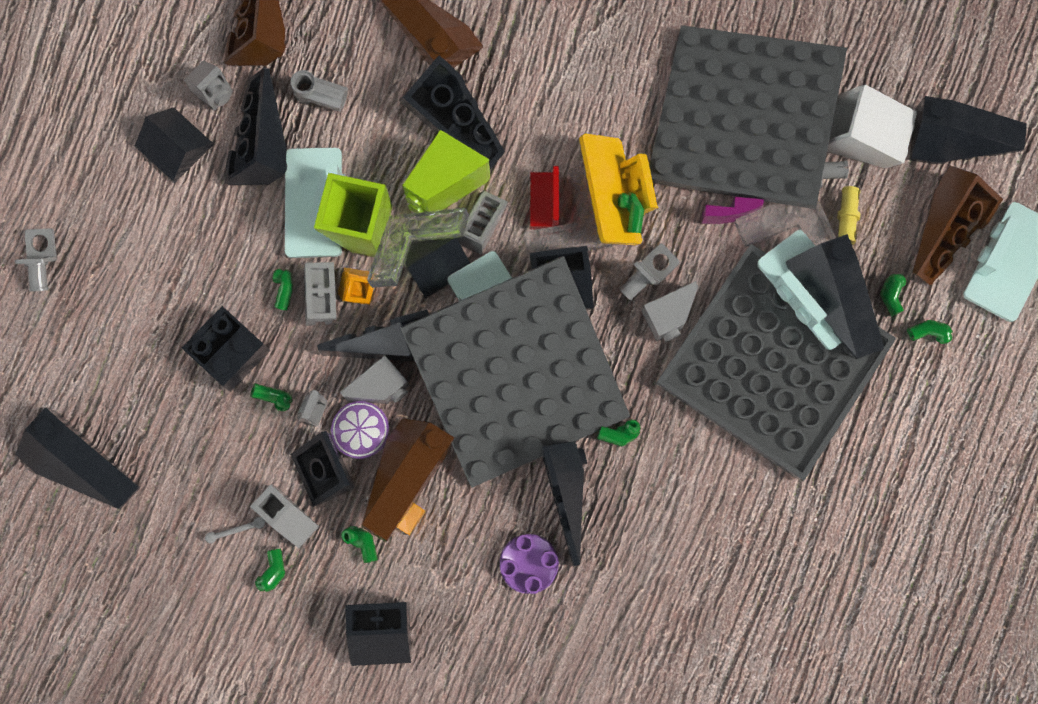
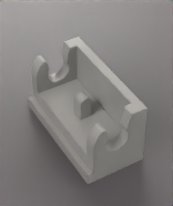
(319, 293)

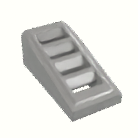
(475, 238)
(312, 408)

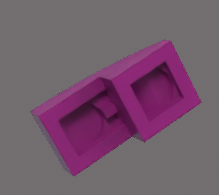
(740, 207)

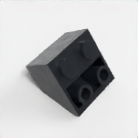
(579, 266)
(226, 349)
(378, 633)

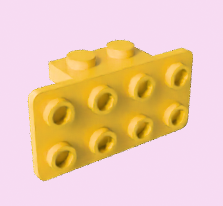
(607, 178)

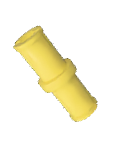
(849, 212)

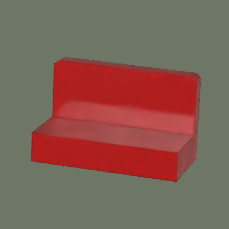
(544, 199)

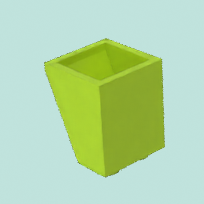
(445, 175)
(353, 213)

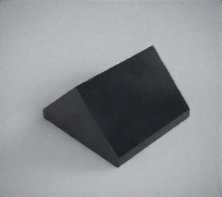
(171, 142)
(433, 262)
(322, 469)

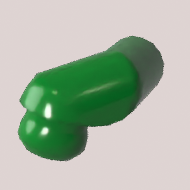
(635, 210)
(285, 289)
(890, 293)
(931, 327)
(280, 397)
(622, 435)
(362, 539)
(273, 574)

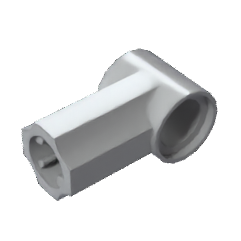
(321, 91)

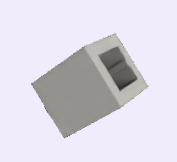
(209, 85)
(284, 516)

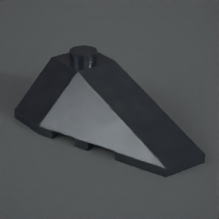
(446, 105)
(958, 131)
(260, 143)
(838, 286)
(374, 341)
(66, 456)
(566, 475)

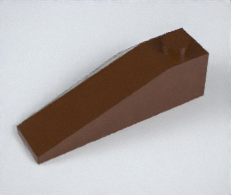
(433, 30)
(258, 34)
(957, 210)
(405, 468)

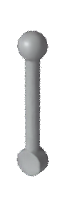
(258, 522)

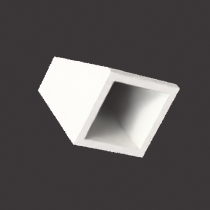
(871, 127)

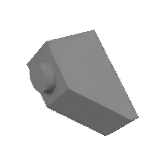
(669, 313)
(377, 384)

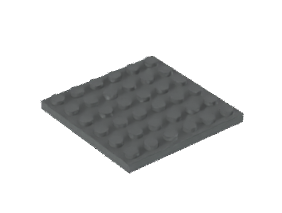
(748, 116)
(515, 370)
(766, 372)

